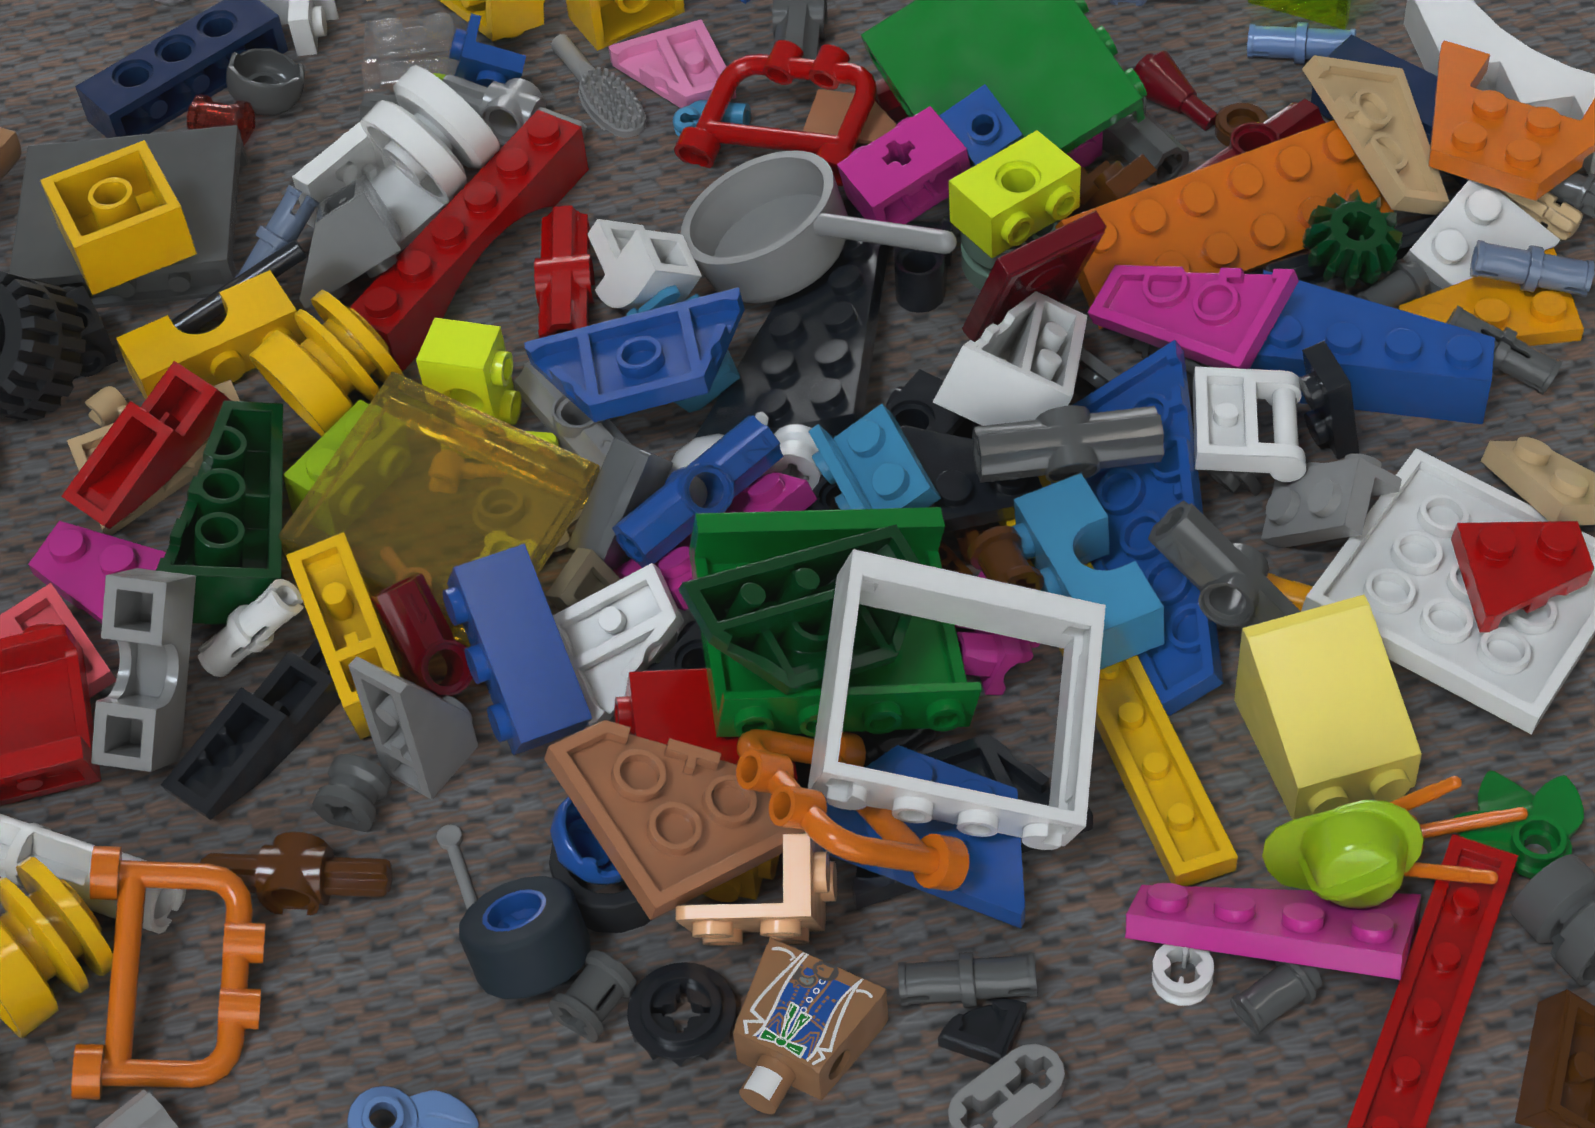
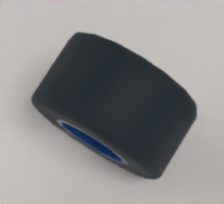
(525, 937)

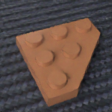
(665, 812)

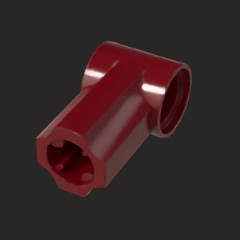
(420, 632)

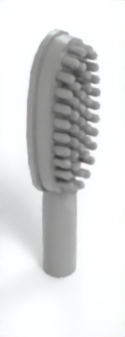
(601, 93)

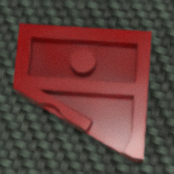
(1519, 565)

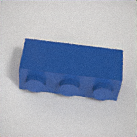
(516, 650)

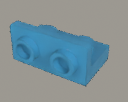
(873, 465)

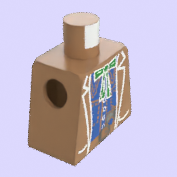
(803, 1025)

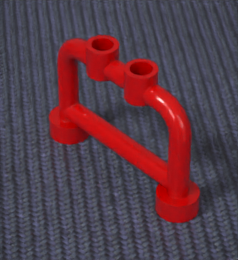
(786, 62)

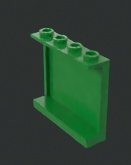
(1031, 55)
(916, 691)

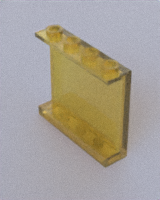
(437, 488)

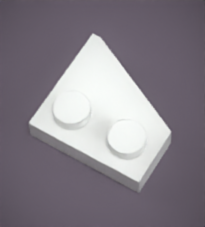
(1471, 216)
(617, 634)

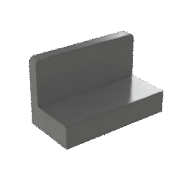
(623, 483)

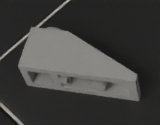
(413, 730)

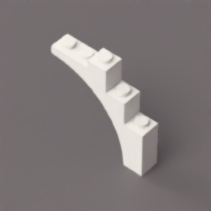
(1512, 65)

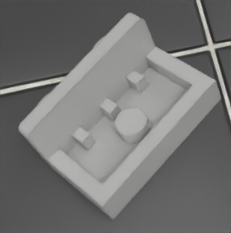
(1326, 501)

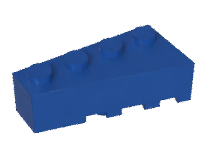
(1389, 355)

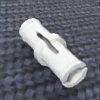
(250, 628)

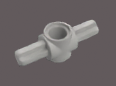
(504, 105)

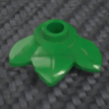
(1551, 821)

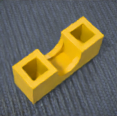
(253, 314)

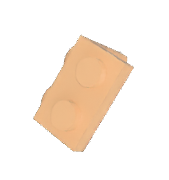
(807, 886)

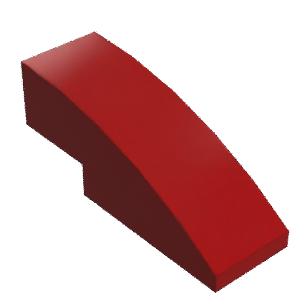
(146, 446)

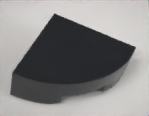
(985, 1031)

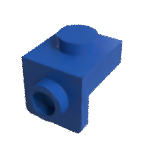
(480, 61)

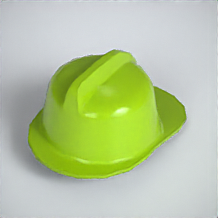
(1346, 853)

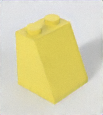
(1326, 708)

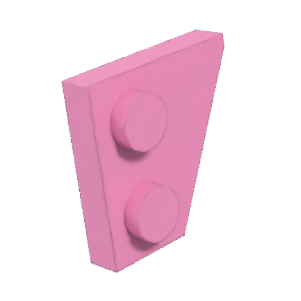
(672, 62)

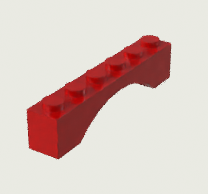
(522, 177)

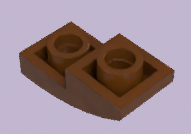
(1111, 182)

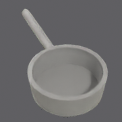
(782, 226)

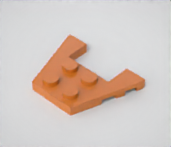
(1499, 138)

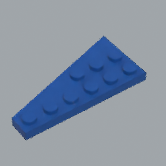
(1137, 500)

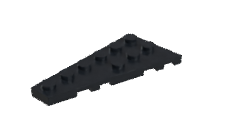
(812, 350)

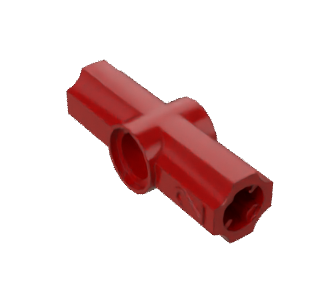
(564, 272)

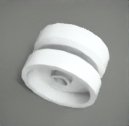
(430, 134)

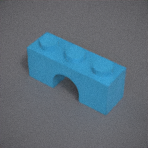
(1061, 533)

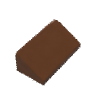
(1560, 1065)

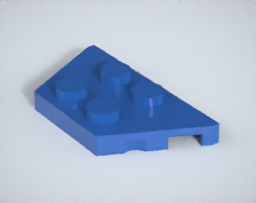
(642, 356)
(995, 862)

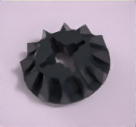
(660, 995)

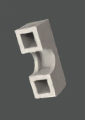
(145, 712)

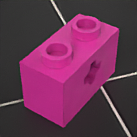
(904, 169)

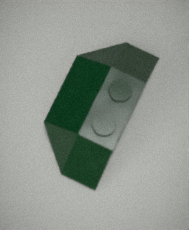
(780, 611)

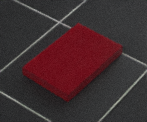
(1042, 265)

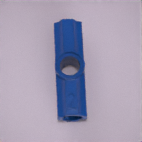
(670, 511)

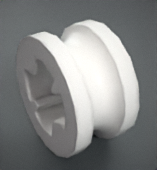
(1179, 992)

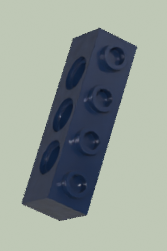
(170, 71)

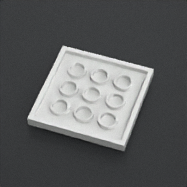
(1423, 607)

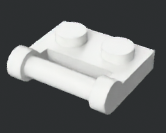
(1229, 423)

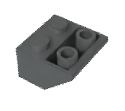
(349, 238)

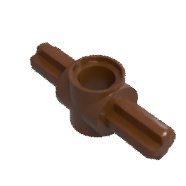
(304, 873)

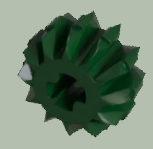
(1352, 239)

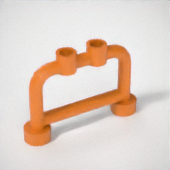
(767, 767)
(238, 1005)

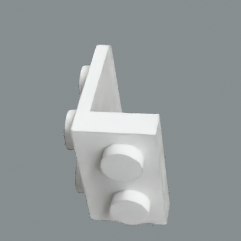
(357, 156)

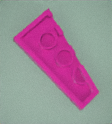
(1278, 926)

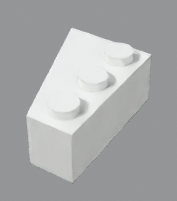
(1017, 365)

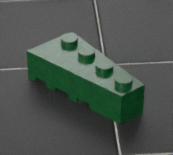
(232, 513)

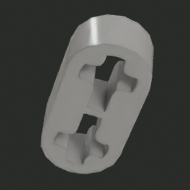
(1001, 1080)

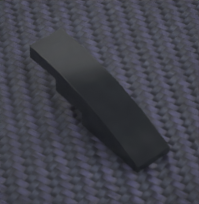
(255, 733)

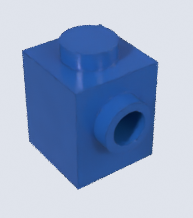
(981, 125)

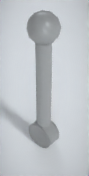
(449, 838)

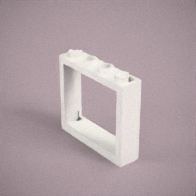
(986, 607)

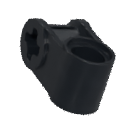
(921, 274)

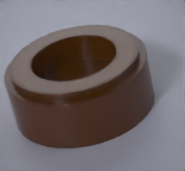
(1234, 116)

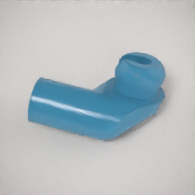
(689, 115)

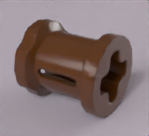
(1001, 560)

